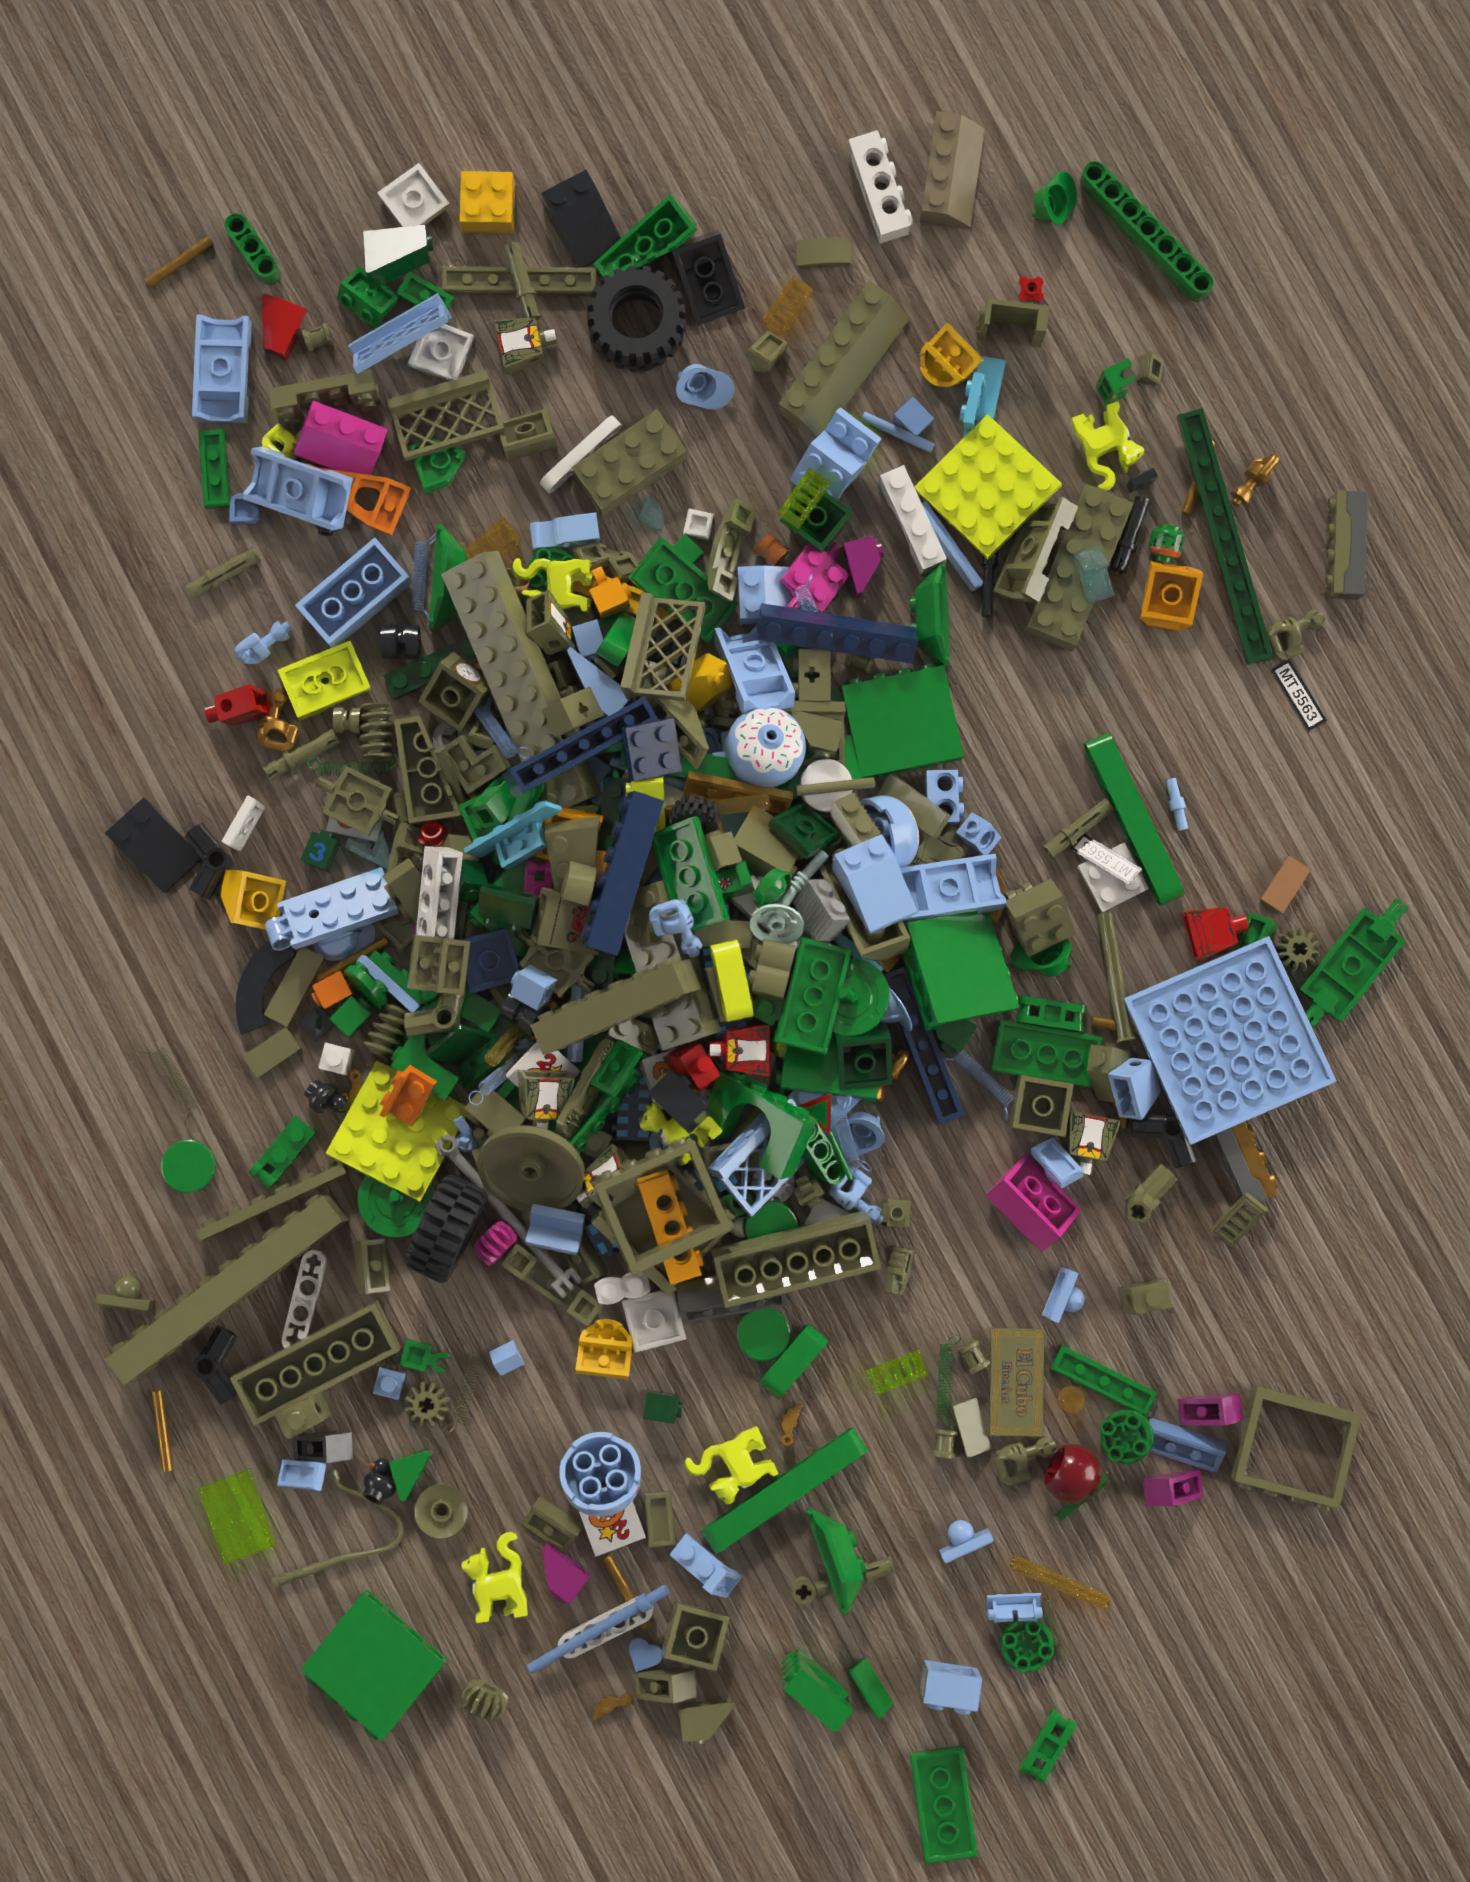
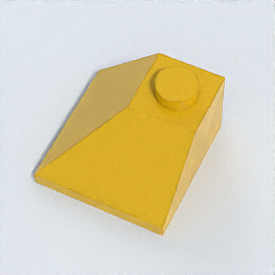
(707, 683)
(251, 897)

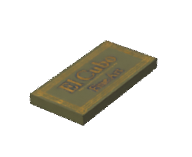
(1016, 1382)

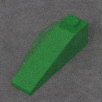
(650, 238)

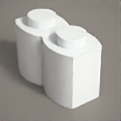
(615, 1288)

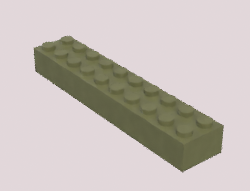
(514, 667)
(224, 1291)

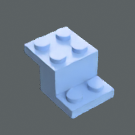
(838, 453)

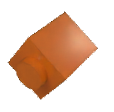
(332, 991)

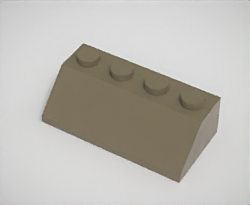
(952, 171)

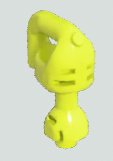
(284, 437)

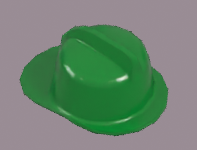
(1055, 199)
(1047, 962)

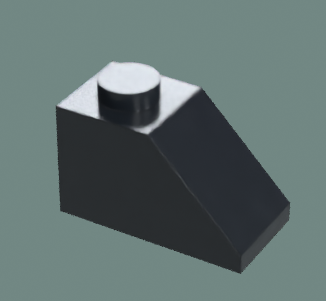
(323, 1447)

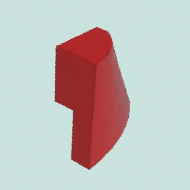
(280, 325)

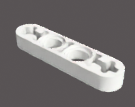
(591, 443)
(301, 1299)
(609, 1634)

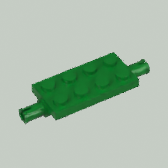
(1353, 963)

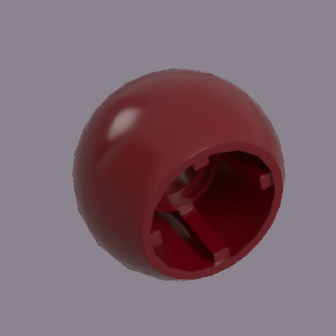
(1072, 1474)

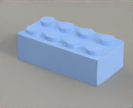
(354, 593)

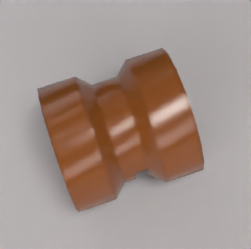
(771, 550)

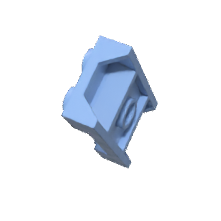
(221, 370)
(298, 489)
(755, 671)
(954, 887)

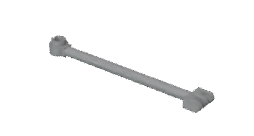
(560, 1276)

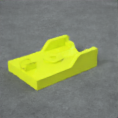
(304, 680)

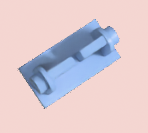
(1002, 1607)

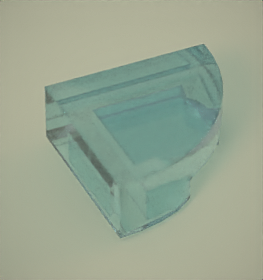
(652, 514)

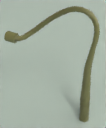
(308, 1570)

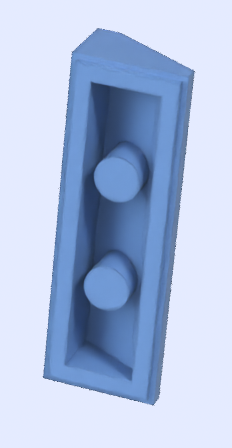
(1187, 1446)

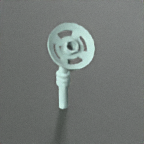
(778, 917)

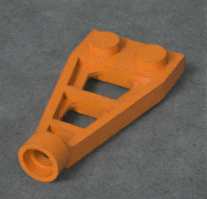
(388, 507)

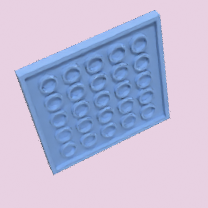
(1229, 1040)

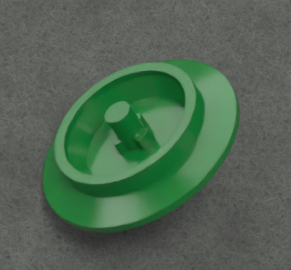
(862, 999)
(389, 1210)

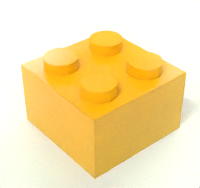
(487, 202)

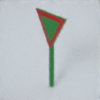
(821, 1110)

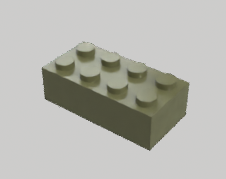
(629, 462)

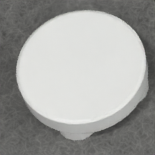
(820, 772)

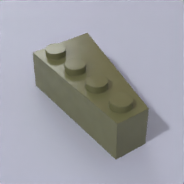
(424, 781)
(571, 841)

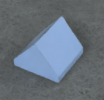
(506, 1358)

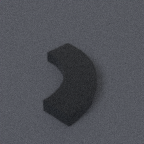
(253, 985)

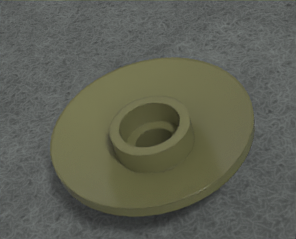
(433, 1522)

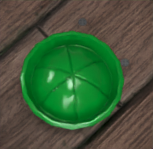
(772, 887)

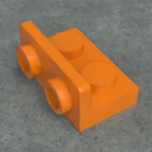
(408, 1095)

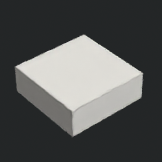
(698, 524)

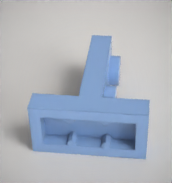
(708, 1569)

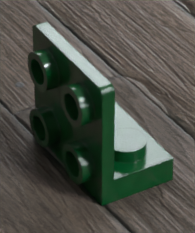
(467, 1050)

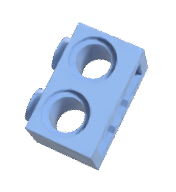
(948, 797)

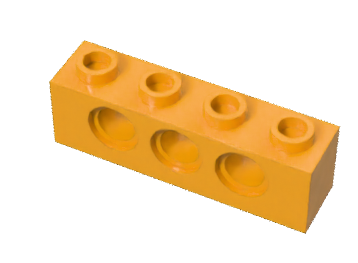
(651, 1188)

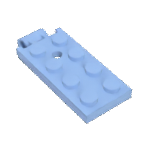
(340, 910)

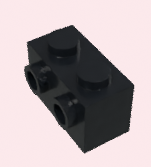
(680, 1101)

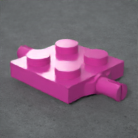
(825, 580)

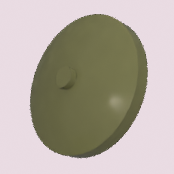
(530, 1168)

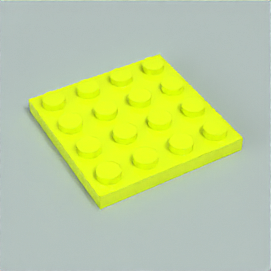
(987, 486)
(388, 1147)

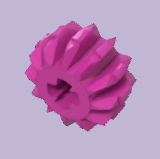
(495, 1243)

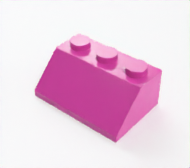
(339, 440)
(1033, 1203)

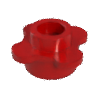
(1031, 296)
(432, 834)

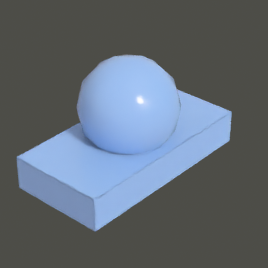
(1056, 1162)
(1063, 1296)
(301, 1475)
(964, 1540)

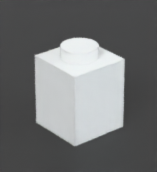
(336, 1059)

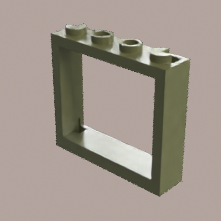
(680, 1244)
(1273, 1489)

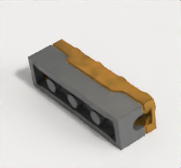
(1245, 1162)

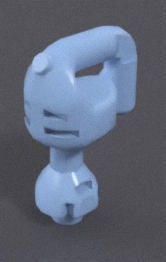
(254, 649)
(676, 923)
(852, 1197)

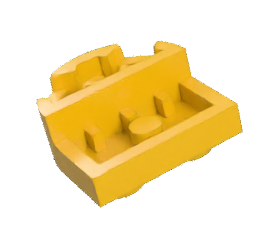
(948, 358)
(604, 1350)

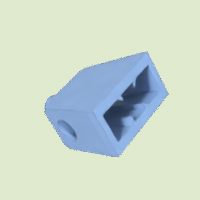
(1134, 1087)

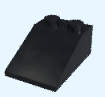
(581, 218)
(707, 277)
(153, 845)

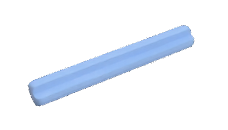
(953, 551)

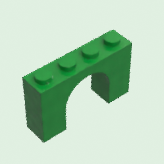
(474, 1009)
(788, 1124)
(815, 1689)

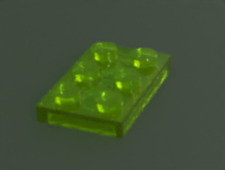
(237, 1516)

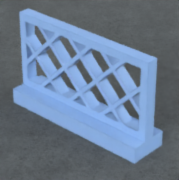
(399, 332)
(738, 1153)

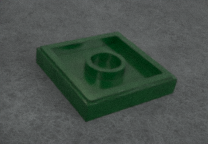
(804, 829)

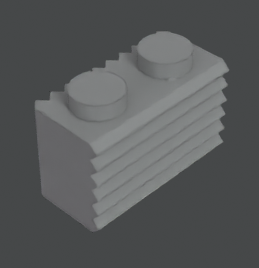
(821, 910)

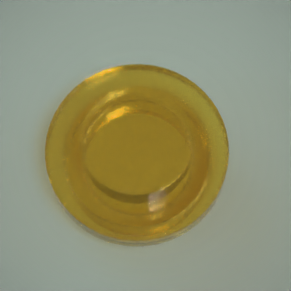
(1071, 1399)

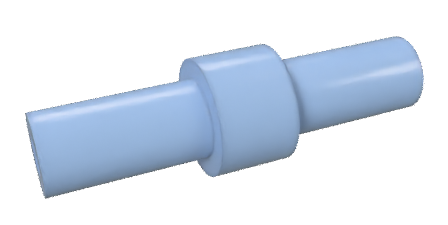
(1177, 804)

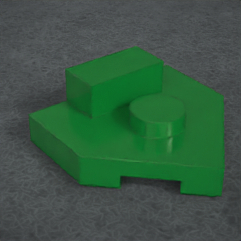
(438, 468)

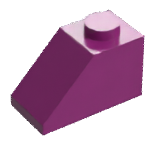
(862, 562)
(1210, 1410)
(1172, 1488)
(563, 1575)

